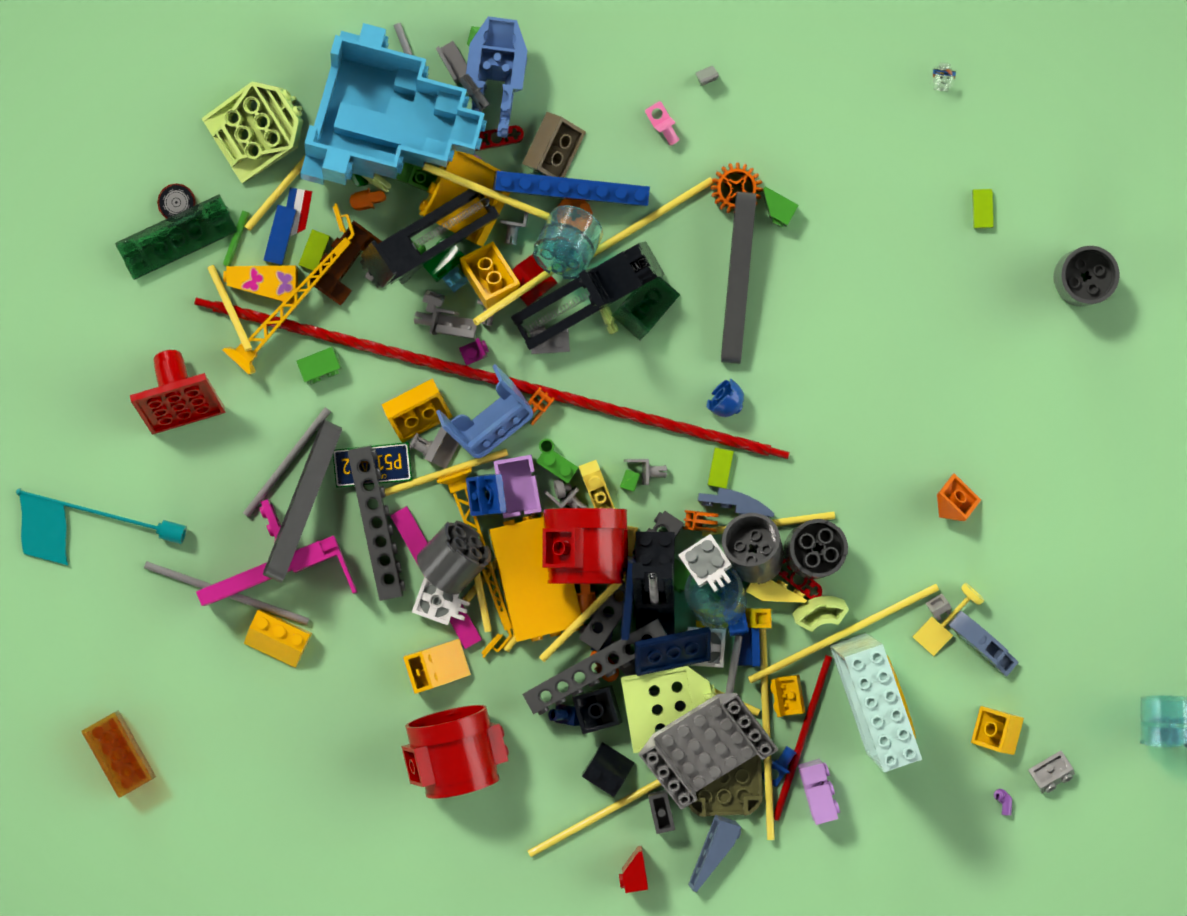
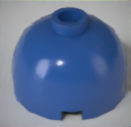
(727, 399)

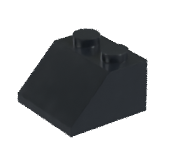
(597, 709)
(608, 769)

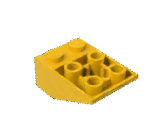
(436, 665)

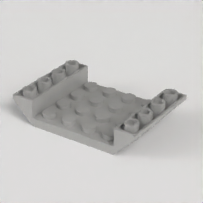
(705, 746)

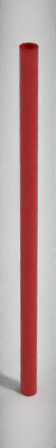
(802, 737)

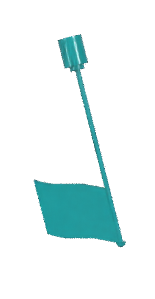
(46, 526)

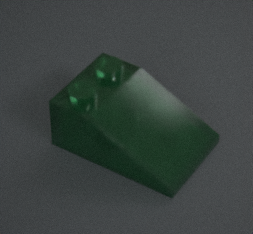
(645, 307)

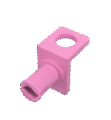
(663, 124)

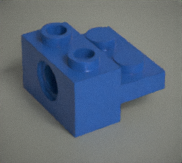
(486, 494)

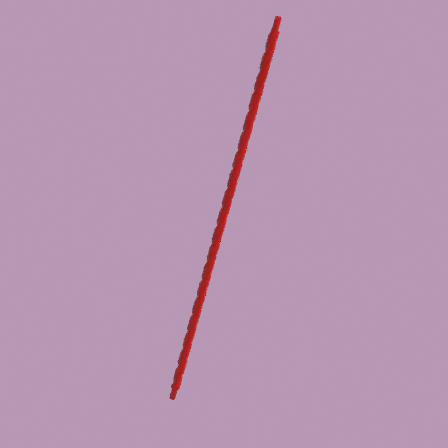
(489, 377)

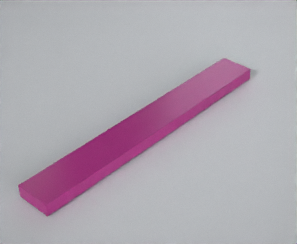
(416, 542)

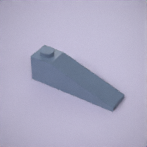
(718, 843)

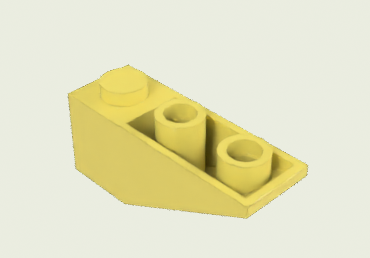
(596, 485)
(774, 592)

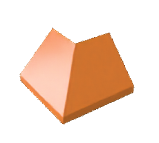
(956, 500)

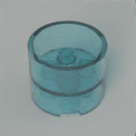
(567, 241)
(717, 613)
(1163, 721)

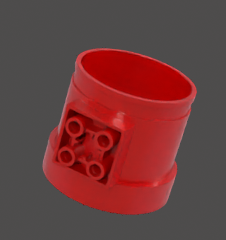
(585, 545)
(454, 751)

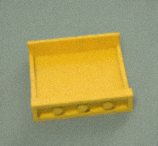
(443, 190)

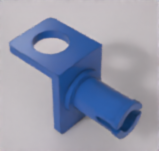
(781, 764)

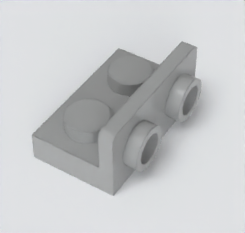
(456, 326)
(558, 343)
(1052, 772)

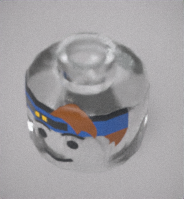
(943, 77)

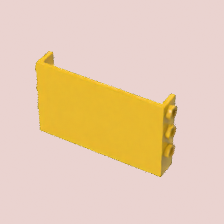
(531, 602)

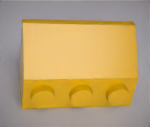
(489, 274)
(416, 410)
(277, 638)

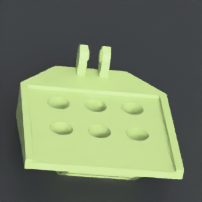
(282, 119)
(640, 702)

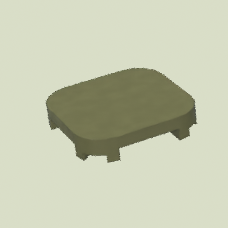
(733, 793)

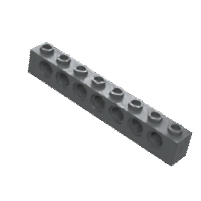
(384, 589)
(597, 640)
(533, 696)

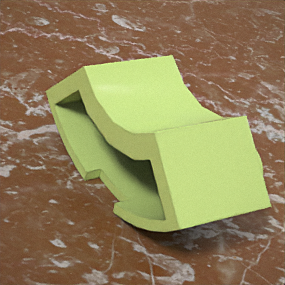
(820, 611)

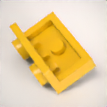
(787, 695)

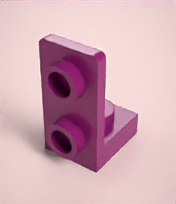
(474, 351)

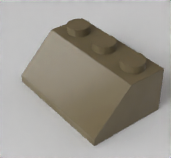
(554, 146)

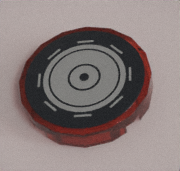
(175, 199)

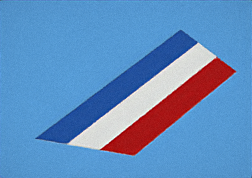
(299, 200)

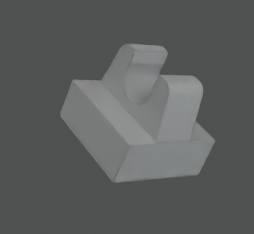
(433, 299)
(938, 606)

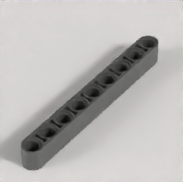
(738, 277)
(302, 501)

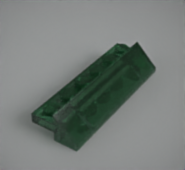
(176, 237)

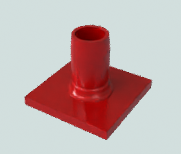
(177, 397)

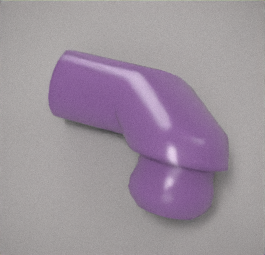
(1005, 799)

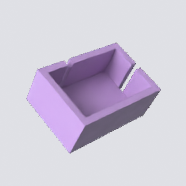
(519, 485)
(819, 791)

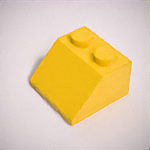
(997, 730)

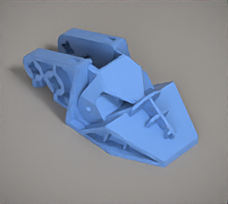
(498, 55)

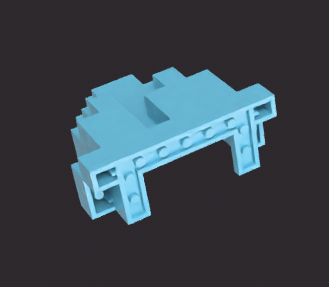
(384, 113)

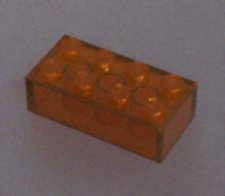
(118, 754)

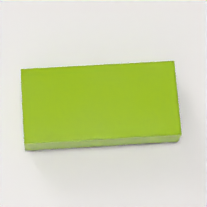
(982, 208)
(314, 250)
(720, 467)

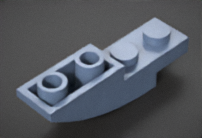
(742, 502)
(984, 643)

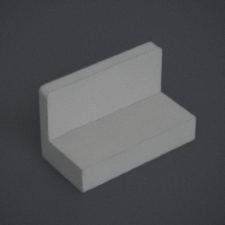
(453, 61)
(442, 449)

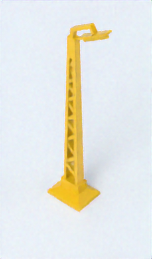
(245, 358)
(456, 483)

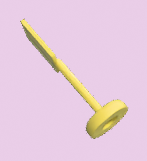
(935, 635)

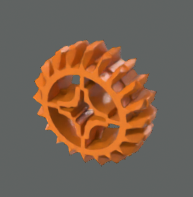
(723, 177)

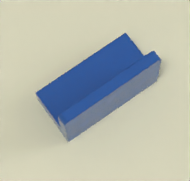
(750, 648)

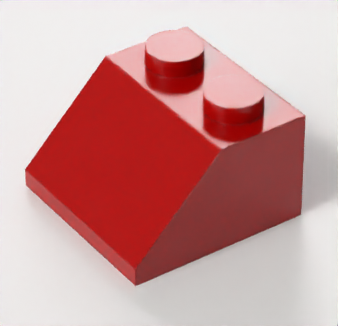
(527, 271)
(633, 873)

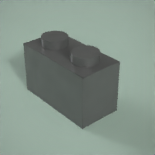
(661, 811)

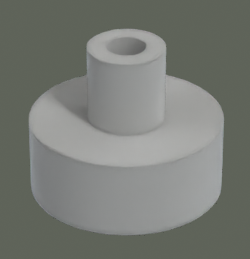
(561, 488)

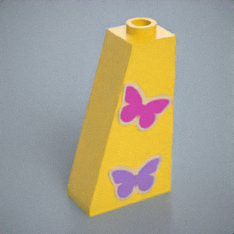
(266, 281)

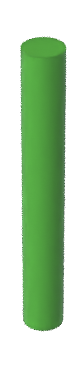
(236, 238)

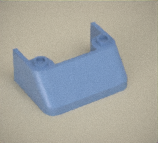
(494, 423)

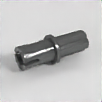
(474, 92)

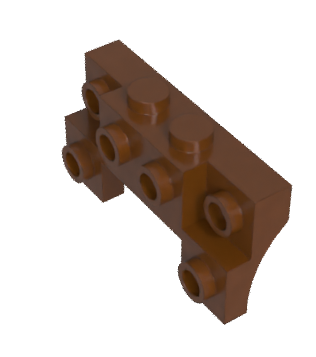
(330, 282)

